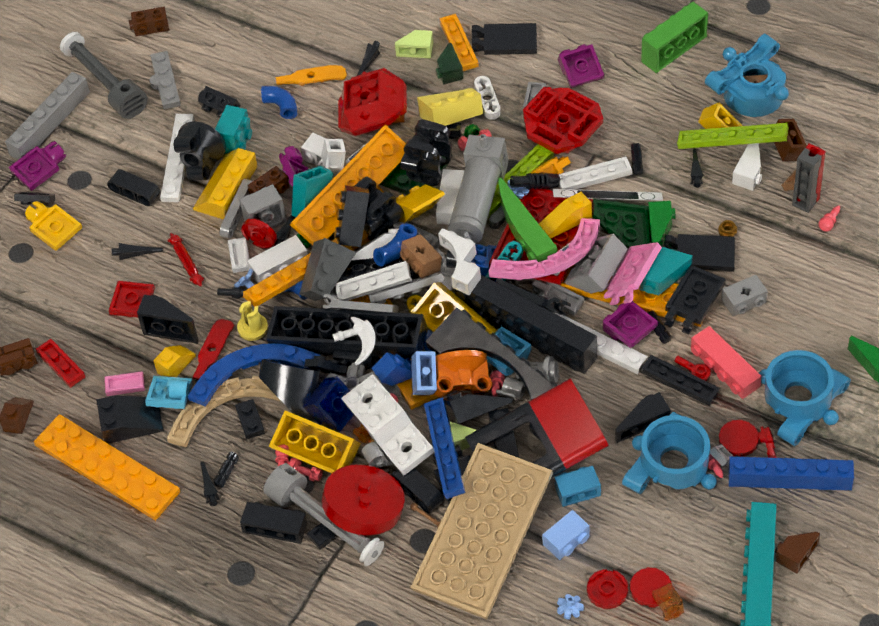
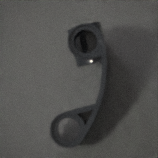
(290, 384)

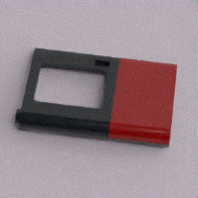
(559, 421)

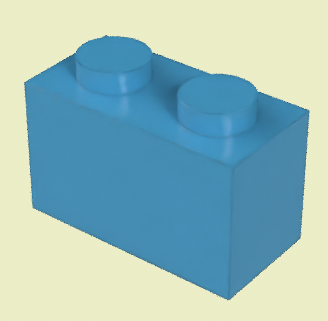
(577, 486)

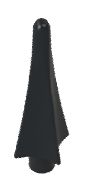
(370, 55)
(696, 172)
(283, 233)
(127, 251)
(210, 491)

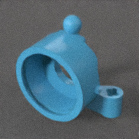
(748, 97)
(811, 372)
(669, 434)

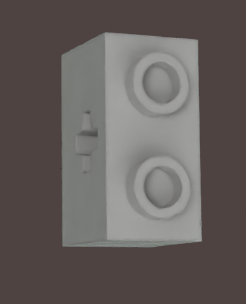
(744, 295)

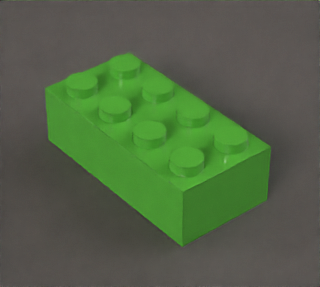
(674, 37)

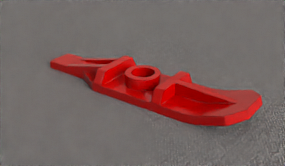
(215, 339)

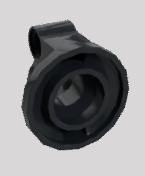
(199, 149)

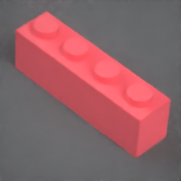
(725, 362)

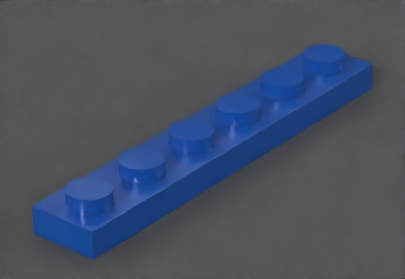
(444, 448)

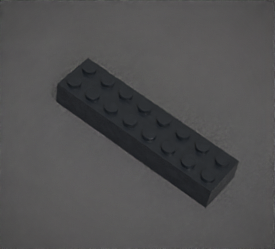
(533, 323)
(314, 328)

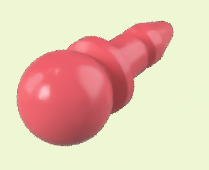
(829, 219)
(497, 381)
(281, 458)
(715, 466)

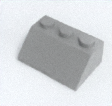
(598, 266)

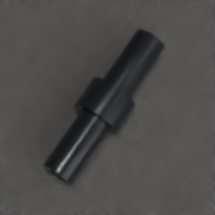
(235, 292)

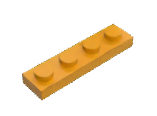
(458, 38)

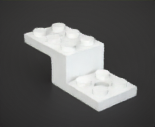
(388, 424)

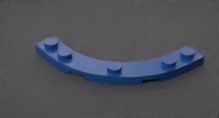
(245, 358)

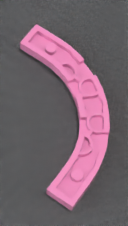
(557, 262)

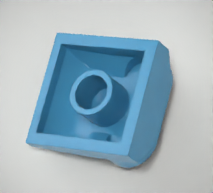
(519, 345)

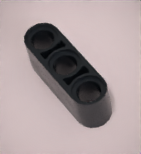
(133, 187)
(419, 490)

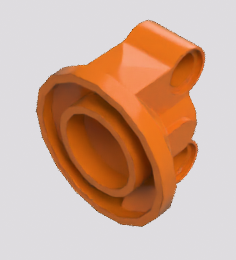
(462, 371)

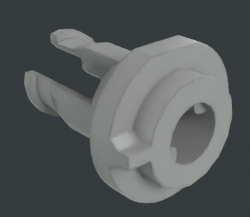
(549, 368)

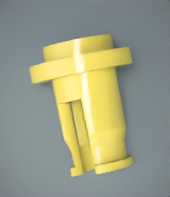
(252, 324)

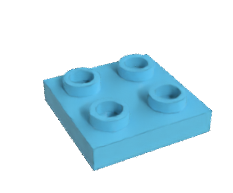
(169, 392)

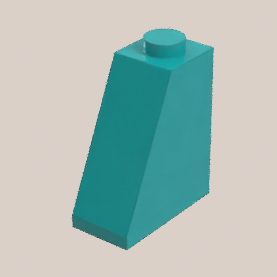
(307, 186)
(666, 270)

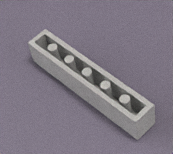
(48, 115)

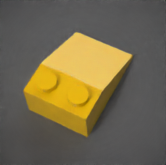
(418, 201)

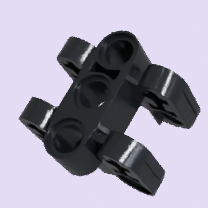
(424, 152)
(381, 209)

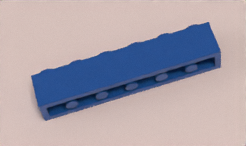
(791, 473)

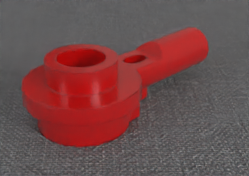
(699, 370)
(766, 437)

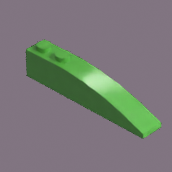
(524, 227)

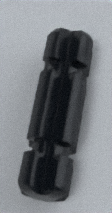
(636, 158)
(660, 330)
(226, 469)

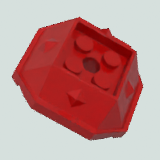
(371, 102)
(561, 119)

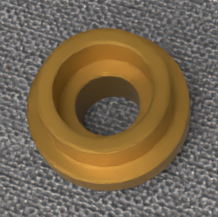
(727, 228)

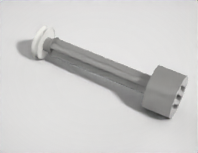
(287, 487)

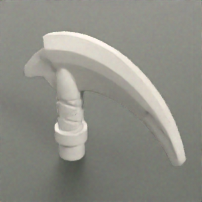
(365, 332)

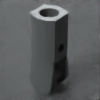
(497, 218)

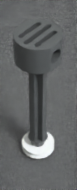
(124, 95)

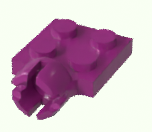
(292, 162)
(38, 165)

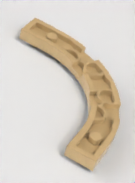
(229, 390)

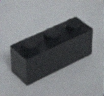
(352, 216)
(273, 522)

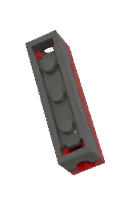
(808, 178)

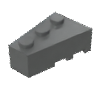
(324, 268)

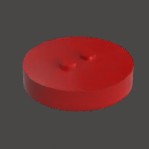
(363, 499)

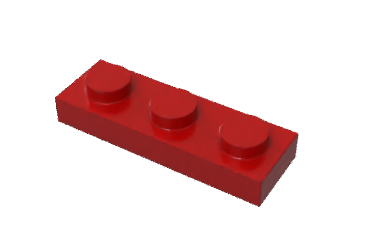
(60, 363)

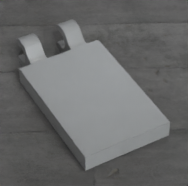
(359, 306)

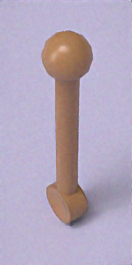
(414, 507)

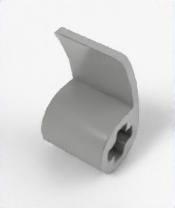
(512, 389)

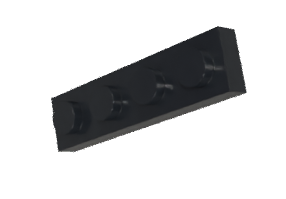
(680, 380)

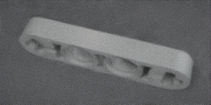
(234, 212)

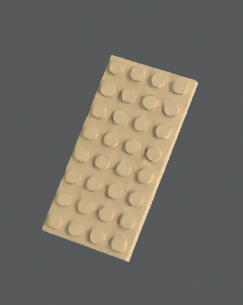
(482, 531)

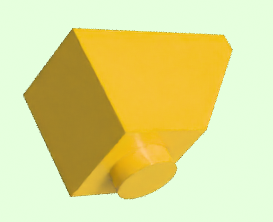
(717, 117)
(173, 360)

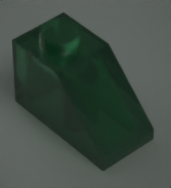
(449, 66)

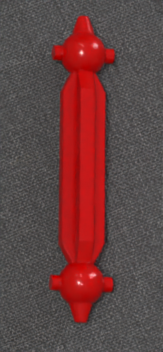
(186, 260)

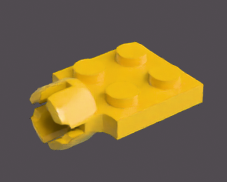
(52, 224)

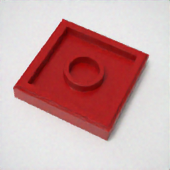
(128, 298)

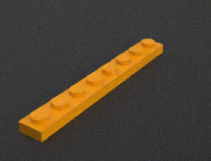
(284, 278)

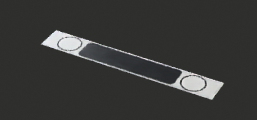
(598, 194)

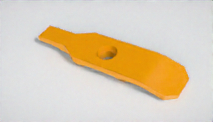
(319, 74)

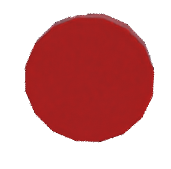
(259, 232)
(739, 437)
(645, 582)
(607, 589)

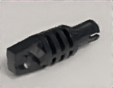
(536, 181)

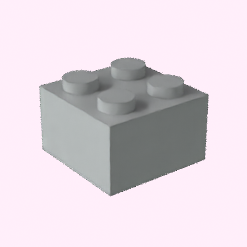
(264, 206)

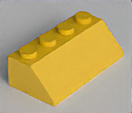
(225, 182)
(440, 303)
(314, 443)

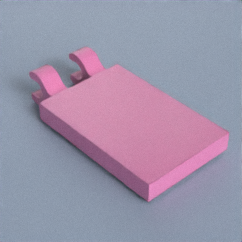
(631, 272)

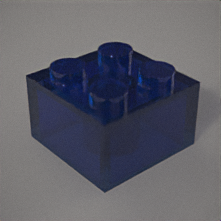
(327, 406)

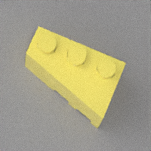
(450, 106)

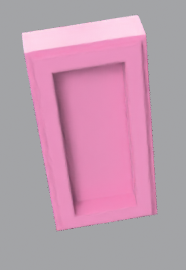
(124, 383)

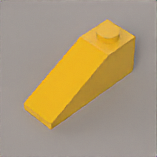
(567, 215)

